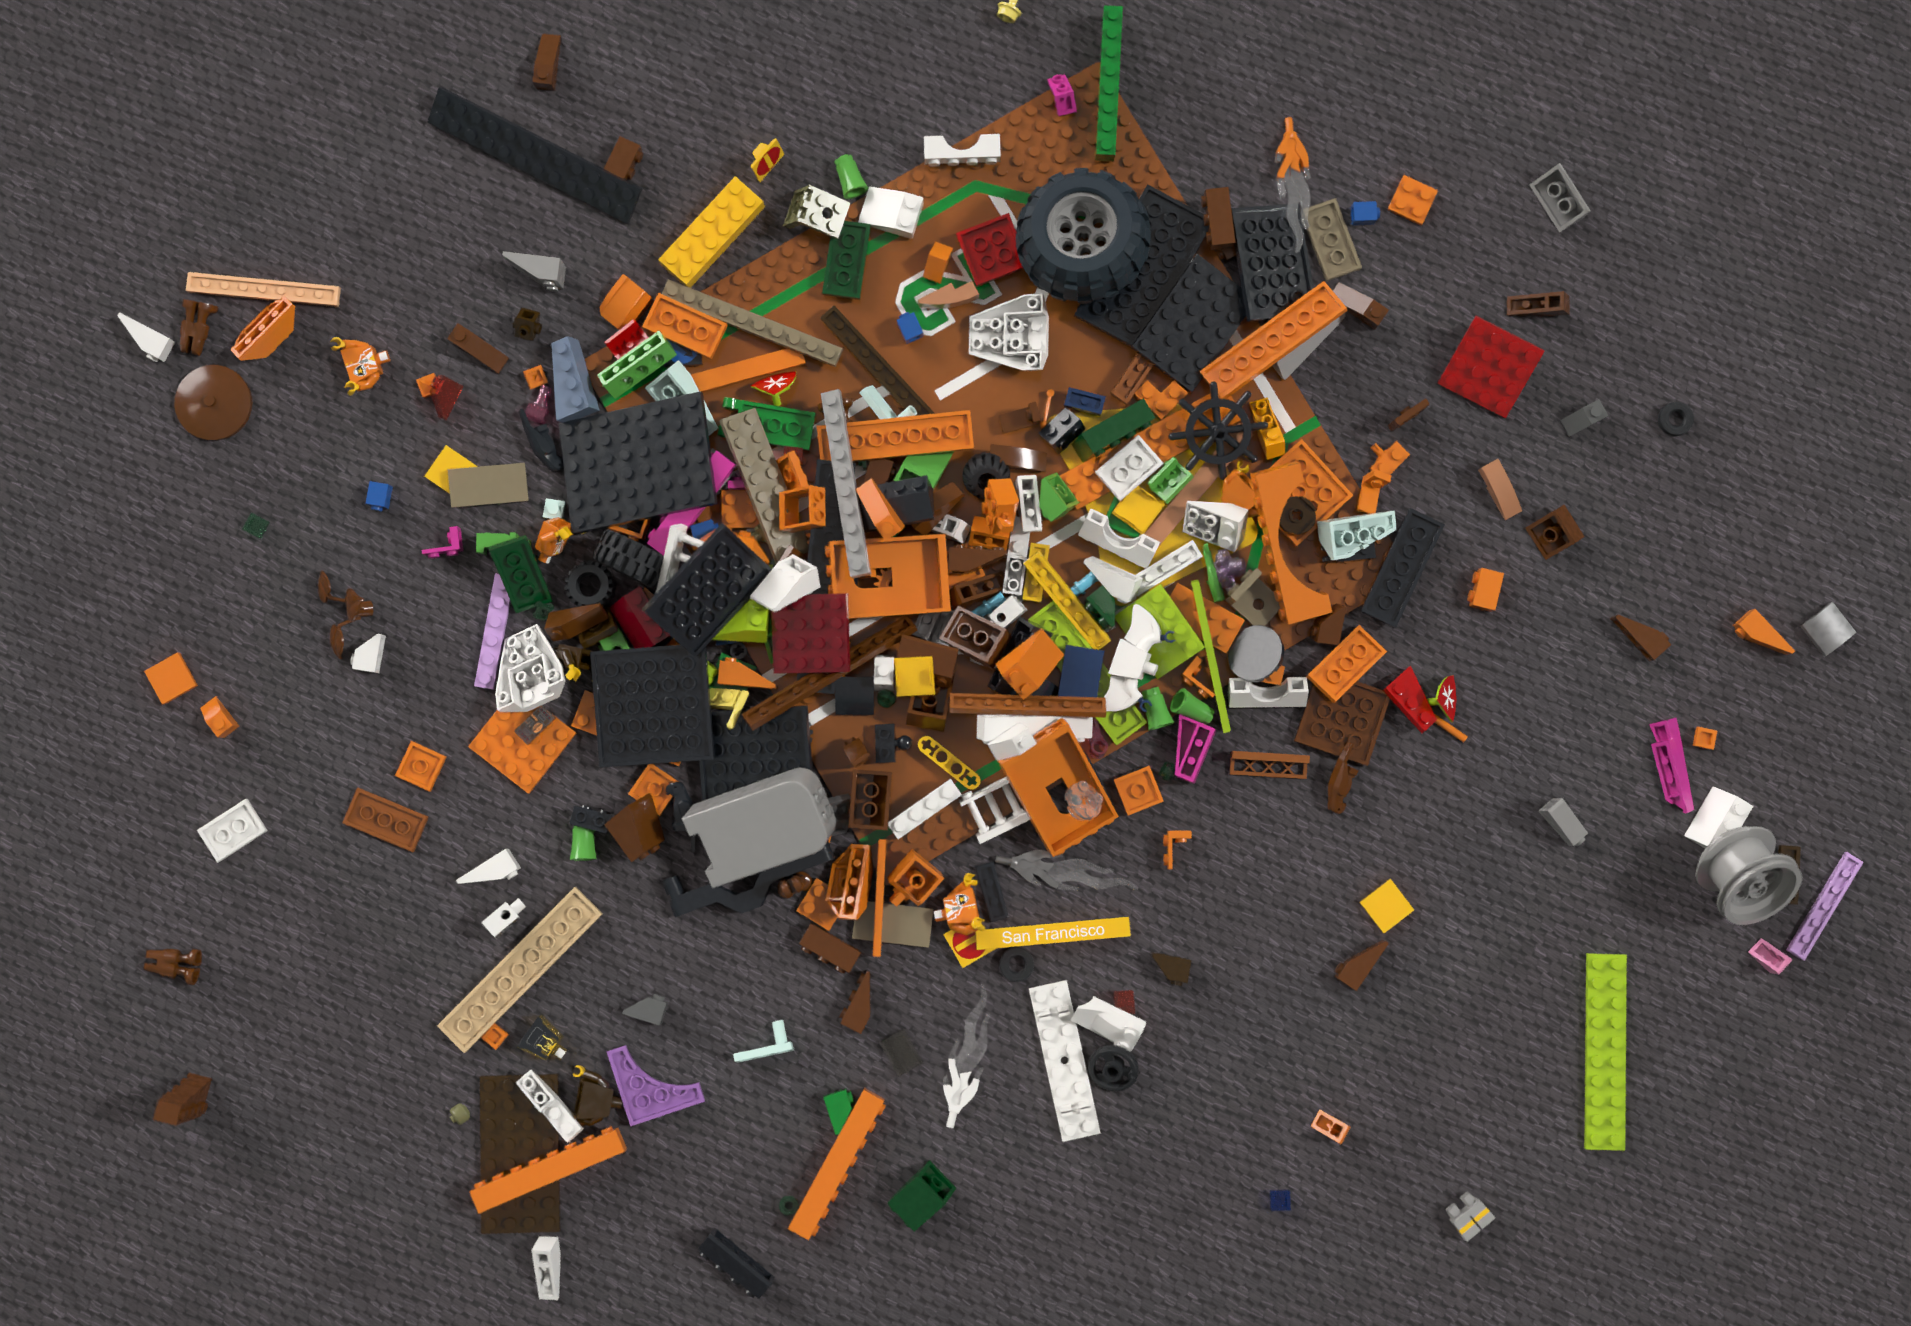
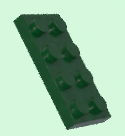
(847, 261)
(520, 573)

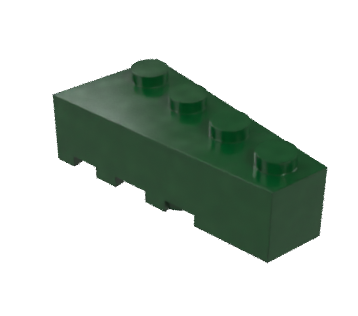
(1113, 430)

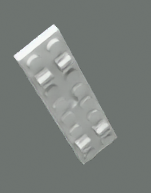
(1070, 1080)

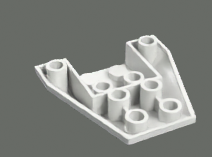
(1012, 333)
(528, 672)

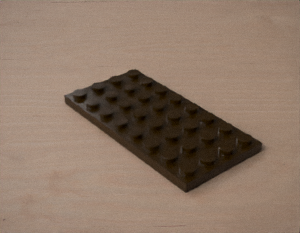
(512, 1136)

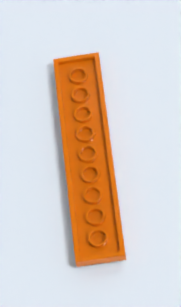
(1088, 486)

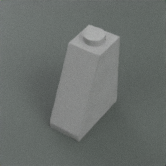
(1564, 821)

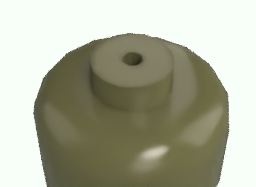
(459, 1114)

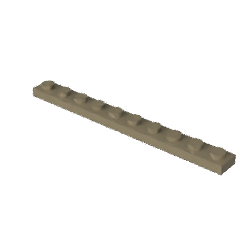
(755, 324)

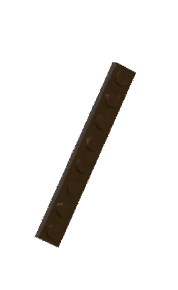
(873, 361)

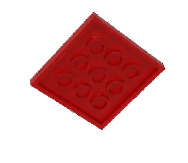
(1491, 366)

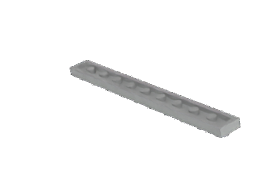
(845, 484)

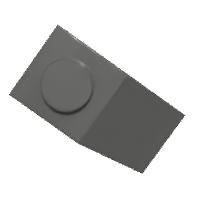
(1584, 418)
(649, 1010)

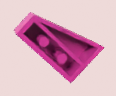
(1192, 747)

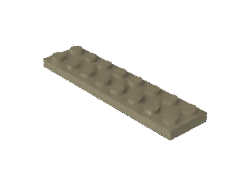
(761, 479)

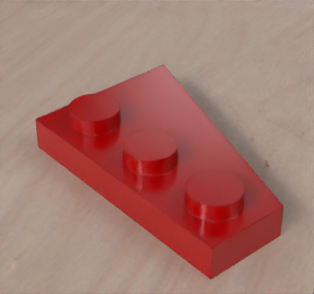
(1411, 700)

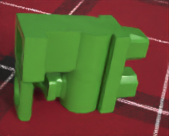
(487, 539)

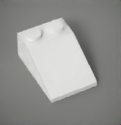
(892, 211)

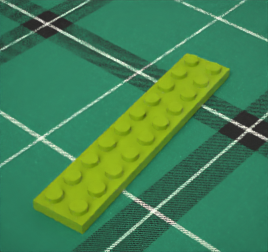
(1605, 1051)

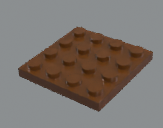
(1351, 719)

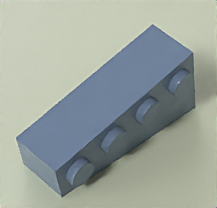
(571, 381)

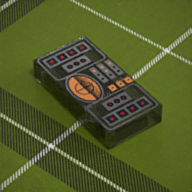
(535, 724)

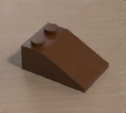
(976, 637)
(930, 710)

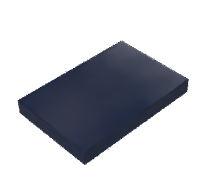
(1080, 672)

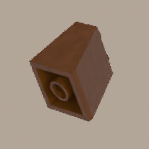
(637, 829)

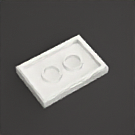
(1129, 468)
(232, 830)

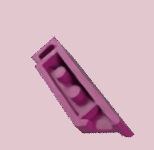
(1671, 764)

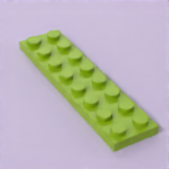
(1117, 723)

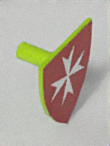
(775, 385)
(1446, 697)

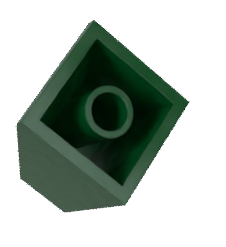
(922, 1196)

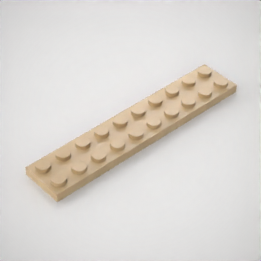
(520, 969)

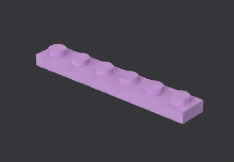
(493, 636)

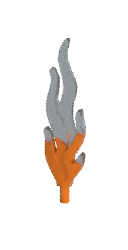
(1290, 174)

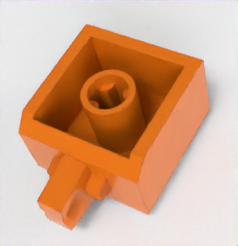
(1000, 505)
(914, 889)

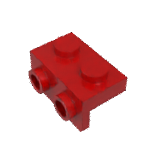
(626, 339)

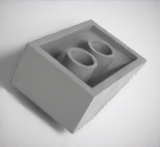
(542, 269)

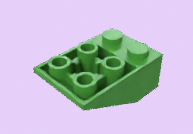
(922, 465)

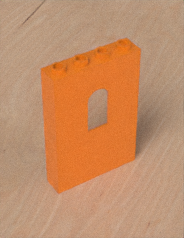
(917, 576)
(1030, 773)

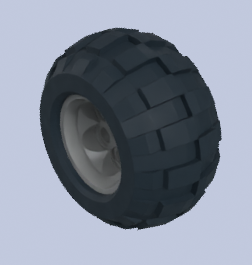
(1099, 200)

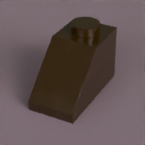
(1173, 967)

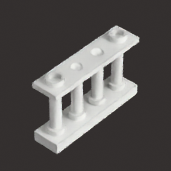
(674, 553)
(1002, 824)

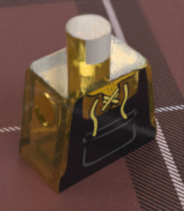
(543, 1040)

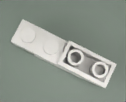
(1016, 557)
(550, 1105)

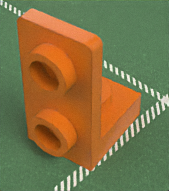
(1370, 490)
(1193, 668)
(1180, 836)

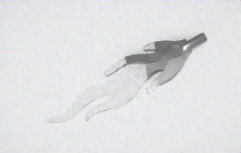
(1057, 872)

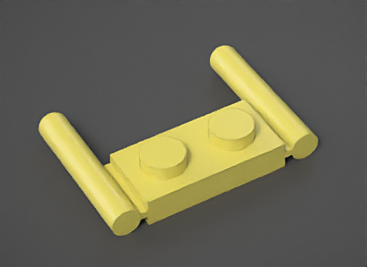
(729, 700)

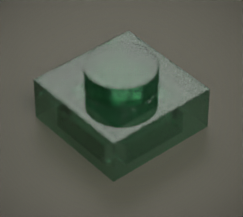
(255, 525)

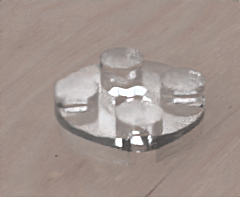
(1089, 794)

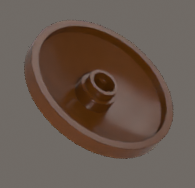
(213, 402)

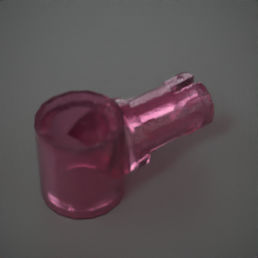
(538, 409)
(1097, 739)

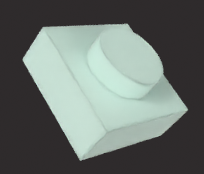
(554, 509)

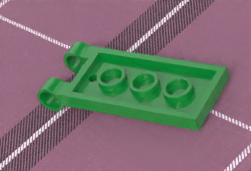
(781, 424)

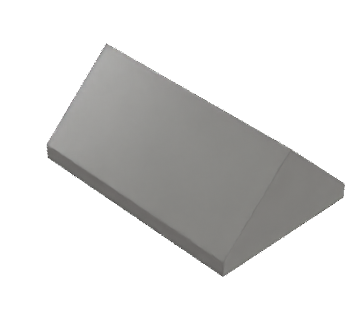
(1560, 198)

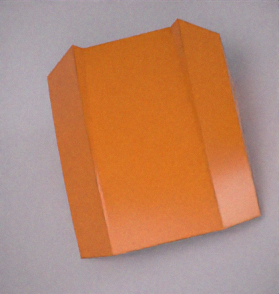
(625, 303)

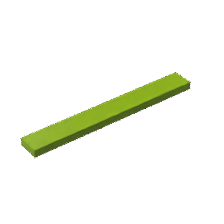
(1211, 656)

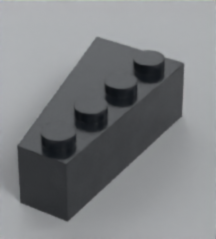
(1022, 631)

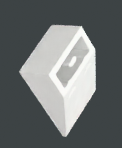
(1216, 523)
(786, 583)

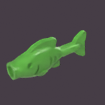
(1213, 582)

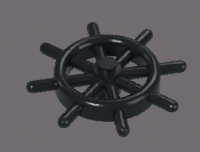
(1218, 430)

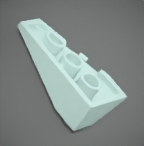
(677, 382)
(1350, 534)

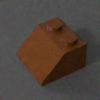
(1555, 532)

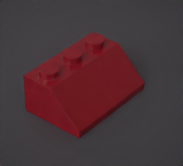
(635, 623)

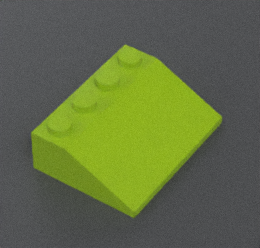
(1169, 618)
(748, 624)

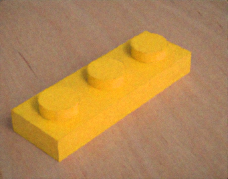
(1032, 589)

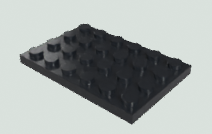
(1267, 261)
(1192, 323)
(707, 590)

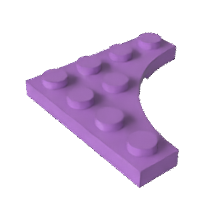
(645, 1096)

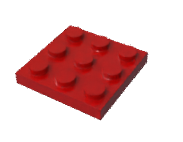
(990, 249)

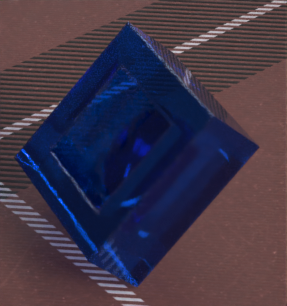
(1280, 1200)

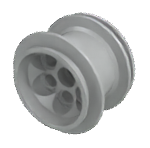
(1748, 875)

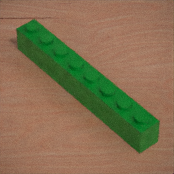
(1109, 83)

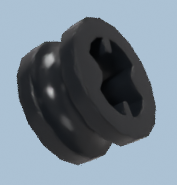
(734, 646)

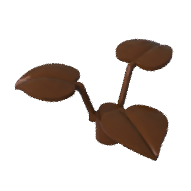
(355, 610)

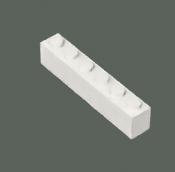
(992, 726)

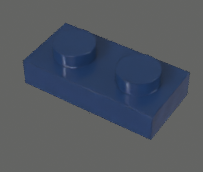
(1084, 401)

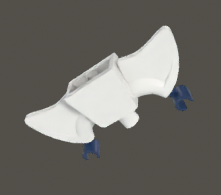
(1132, 661)

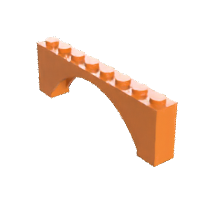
(1272, 491)

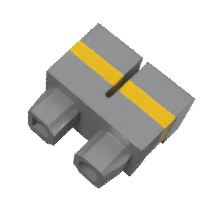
(1462, 1220)

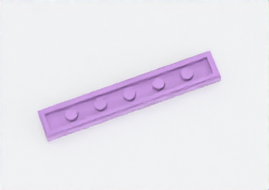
(1824, 906)

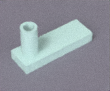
(880, 406)
(781, 1045)

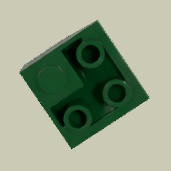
(1103, 606)

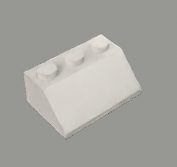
(1716, 816)

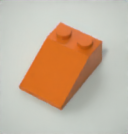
(1030, 663)

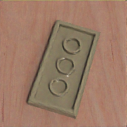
(1332, 240)
(488, 485)
(900, 924)

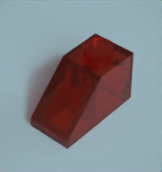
(444, 395)

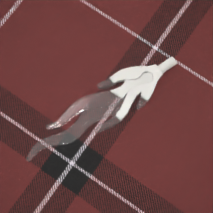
(961, 1066)

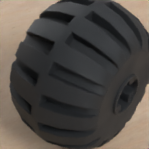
(974, 470)

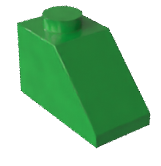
(839, 1106)

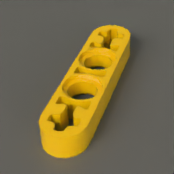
(951, 759)

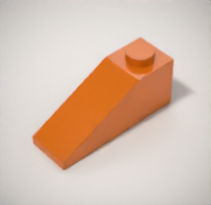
(879, 510)
(1757, 630)
(737, 674)

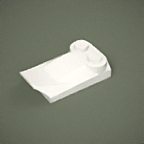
(1110, 1023)

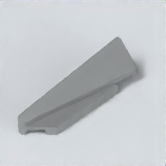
(1292, 360)

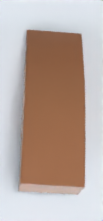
(949, 297)
(1500, 489)

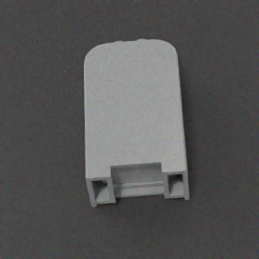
(762, 825)

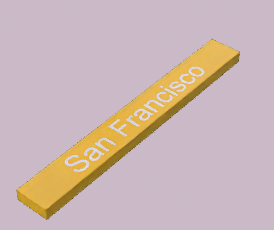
(1052, 933)

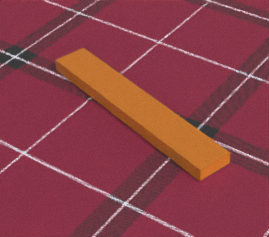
(747, 369)
(879, 900)

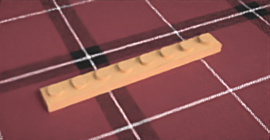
(263, 289)

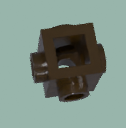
(527, 324)

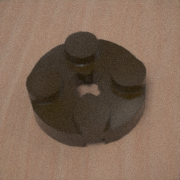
(1307, 515)

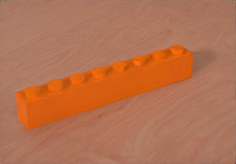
(836, 1163)
(547, 1170)

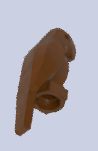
(1340, 781)

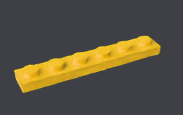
(1067, 601)

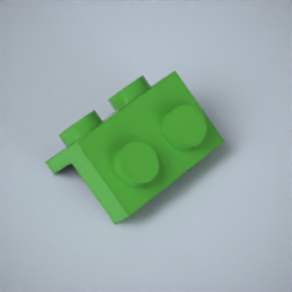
(1169, 480)

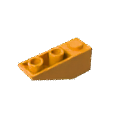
(1271, 437)

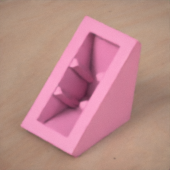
(1769, 957)

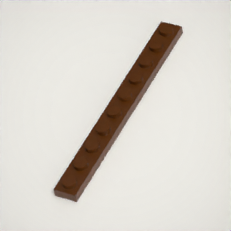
(816, 681)

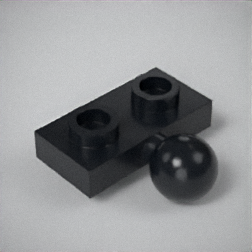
(886, 743)

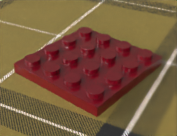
(812, 635)

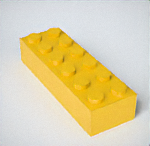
(712, 232)

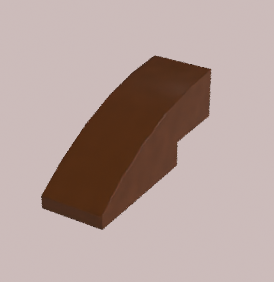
(1020, 458)

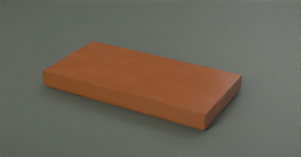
(385, 819)

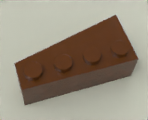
(184, 1101)

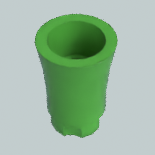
(850, 177)
(1191, 707)
(1158, 714)
(582, 845)

